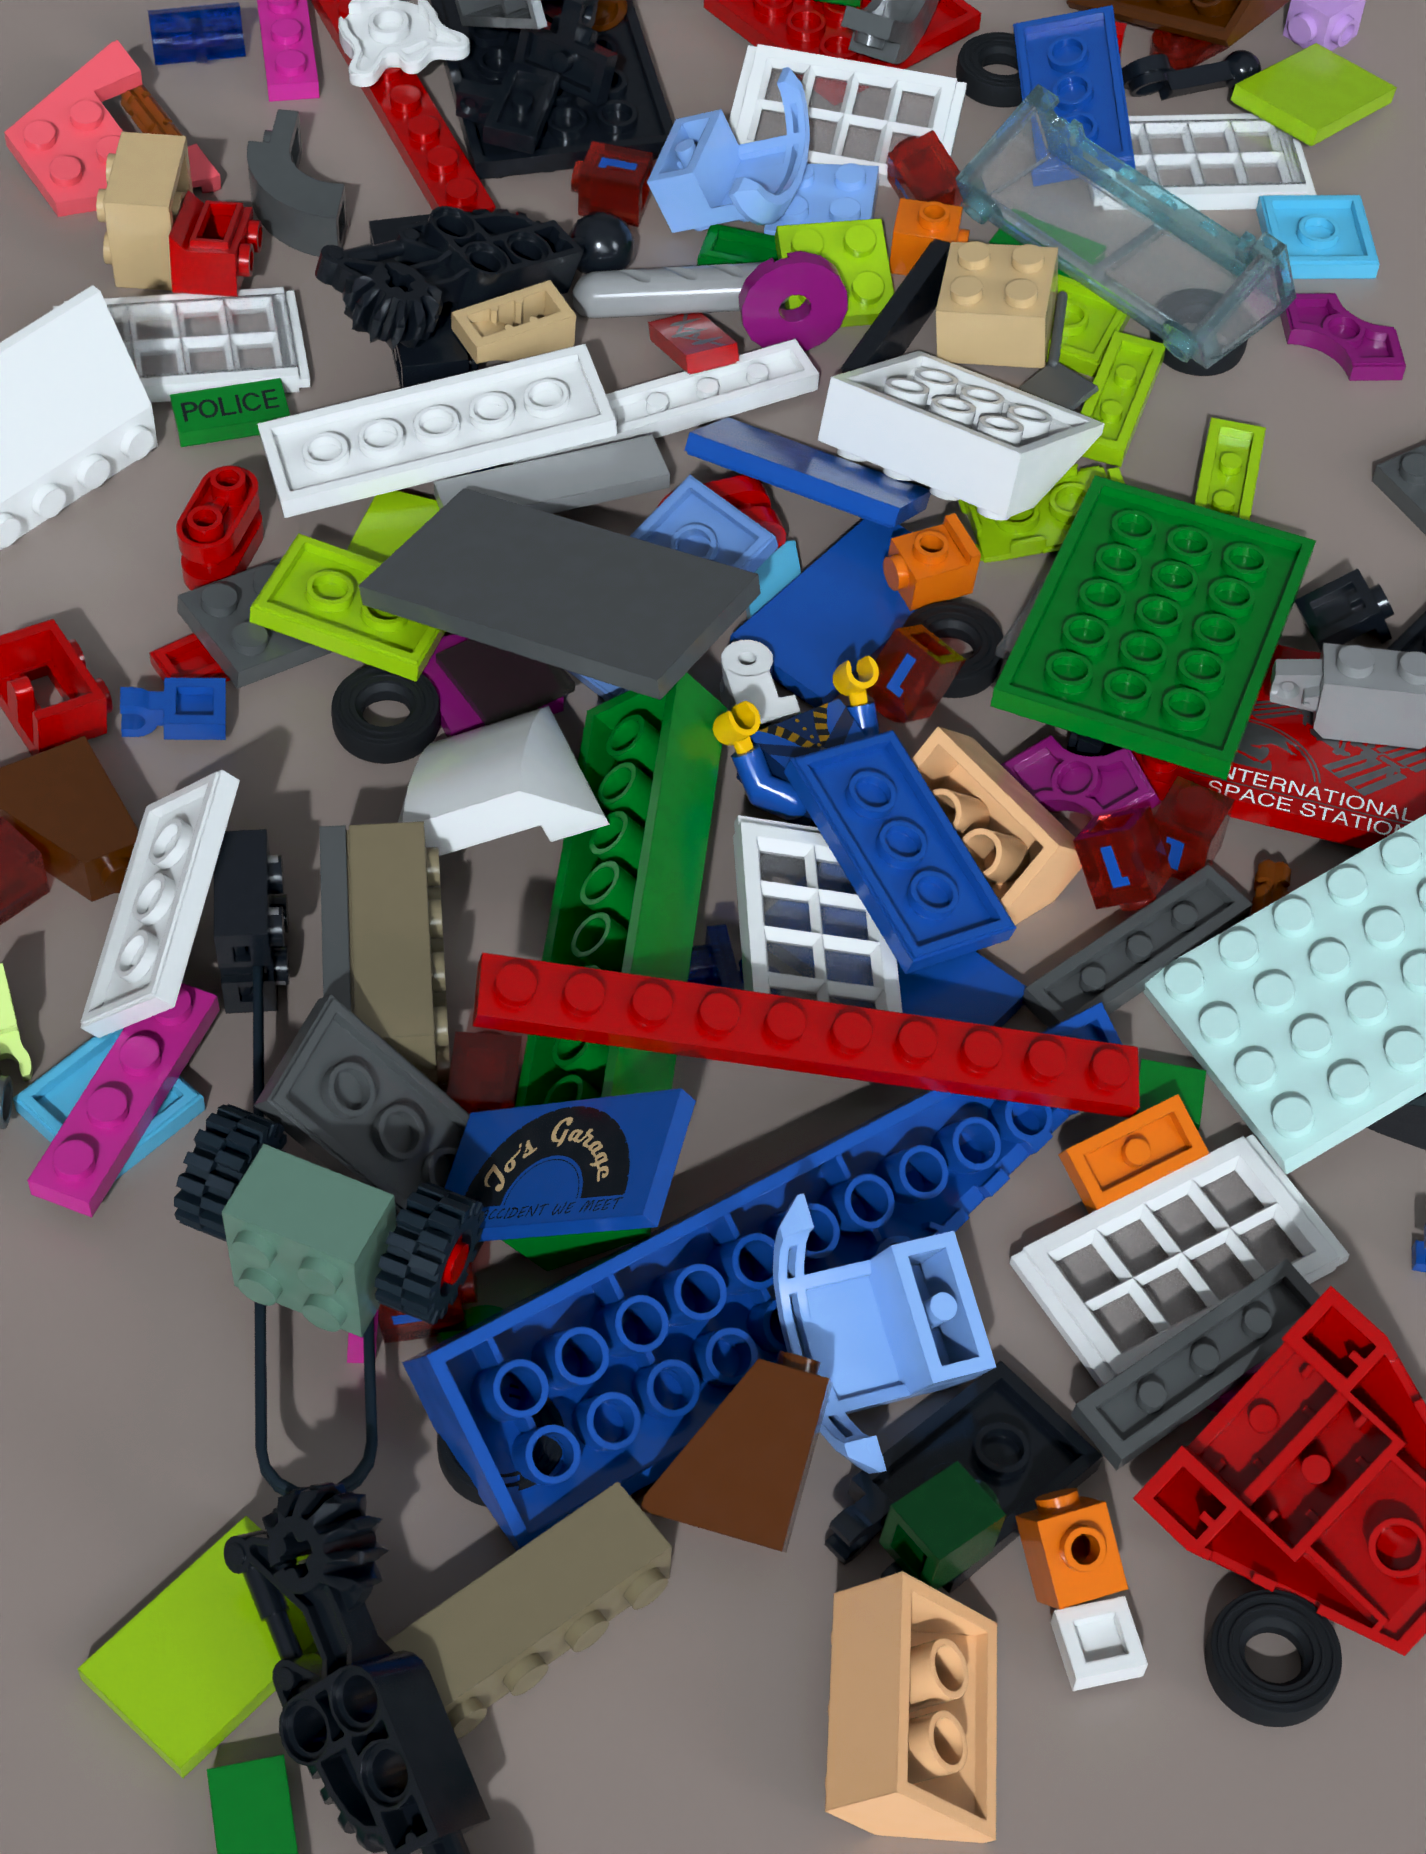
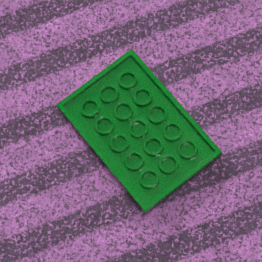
(1155, 627)

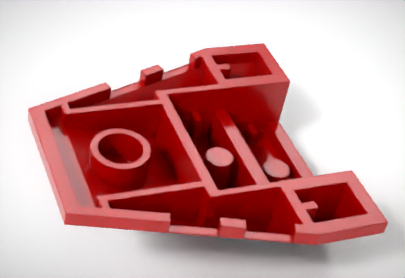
(1314, 1478)

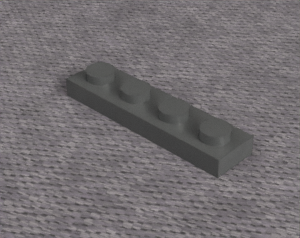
(1138, 948)
(1194, 1366)

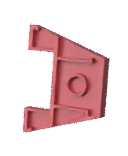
(71, 133)

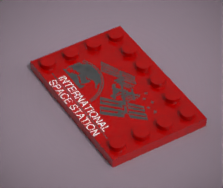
(1308, 783)

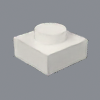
(1098, 1643)

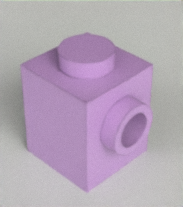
(1323, 22)

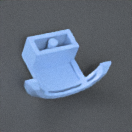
(713, 180)
(878, 1326)

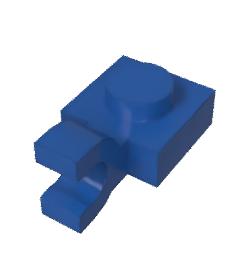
(185, 709)

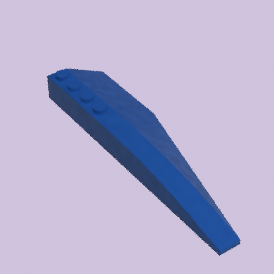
(674, 1321)

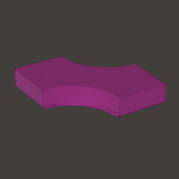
(1359, 347)
(1081, 782)

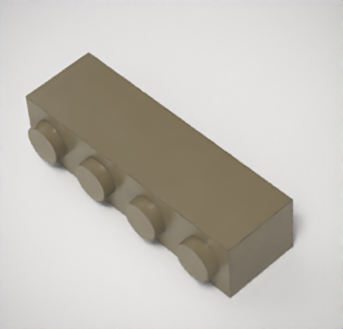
(539, 1605)

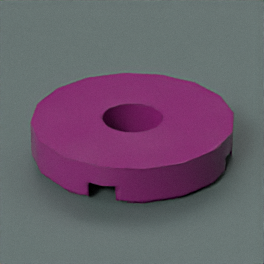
(797, 275)

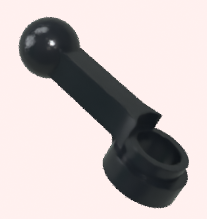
(1155, 75)

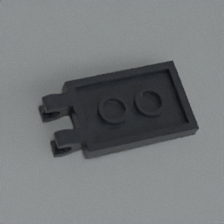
(998, 1436)

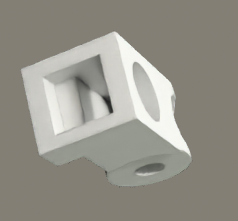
(748, 677)

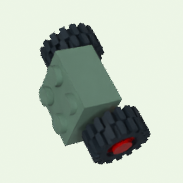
(320, 1236)

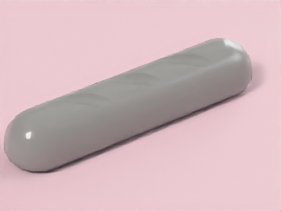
(661, 290)

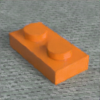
(1133, 1153)

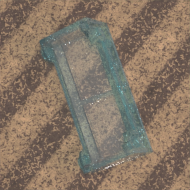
(1126, 234)

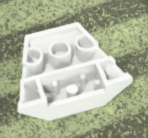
(500, 784)

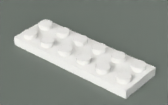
(436, 430)

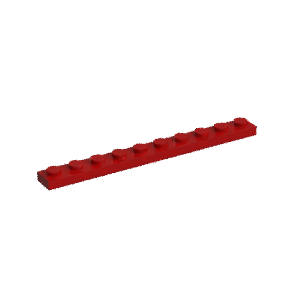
(804, 1035)

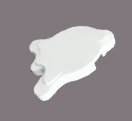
(395, 36)

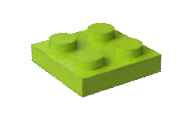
(859, 256)

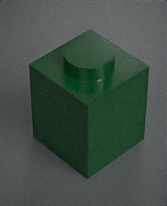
(943, 1526)

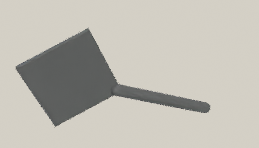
(1056, 381)

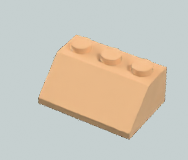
(1005, 829)
(912, 1713)

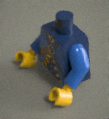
(765, 753)

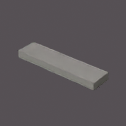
(569, 478)

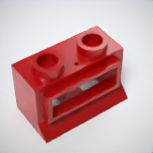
(213, 246)
(43, 652)

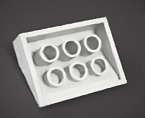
(66, 412)
(955, 432)

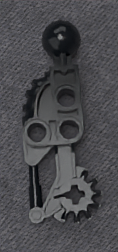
(465, 262)
(358, 1709)

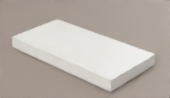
(160, 905)

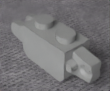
(1358, 693)

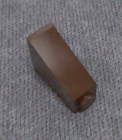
(71, 816)
(750, 1456)

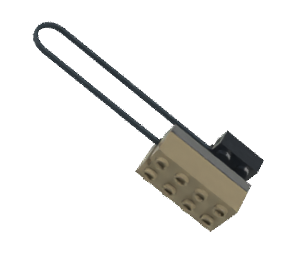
(376, 960)

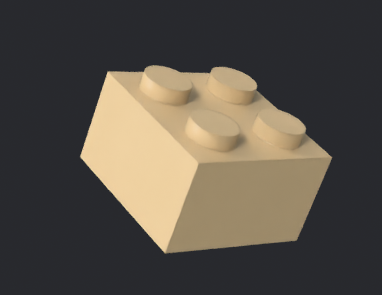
(140, 206)
(997, 304)

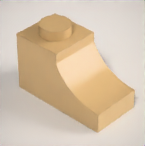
(516, 325)

